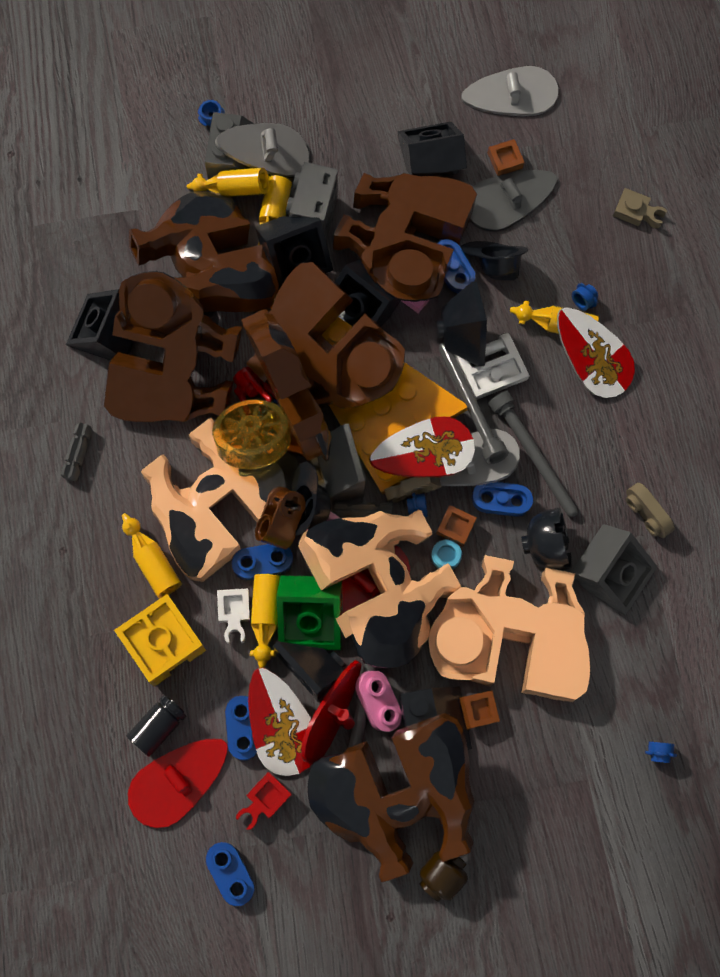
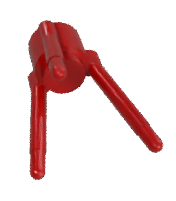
(250, 384)

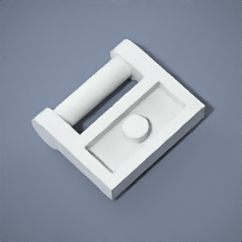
(497, 373)

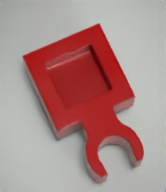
(266, 797)

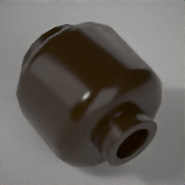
(443, 879)

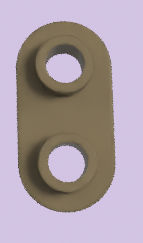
(655, 517)

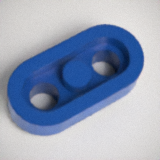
(459, 268)
(501, 499)
(262, 561)
(239, 728)
(230, 873)

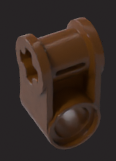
(278, 520)

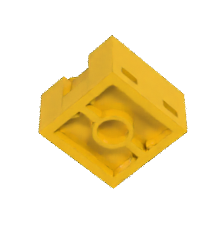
(159, 640)

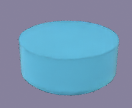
(446, 552)

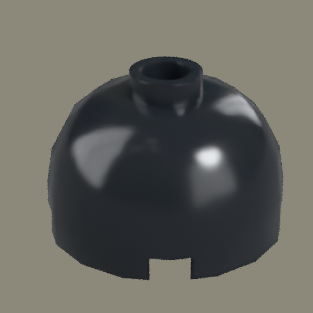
(548, 540)

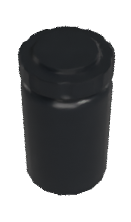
(156, 725)

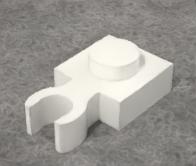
(233, 609)

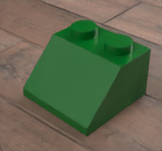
(308, 614)

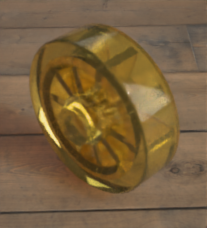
(251, 434)

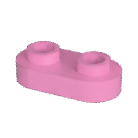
(378, 702)

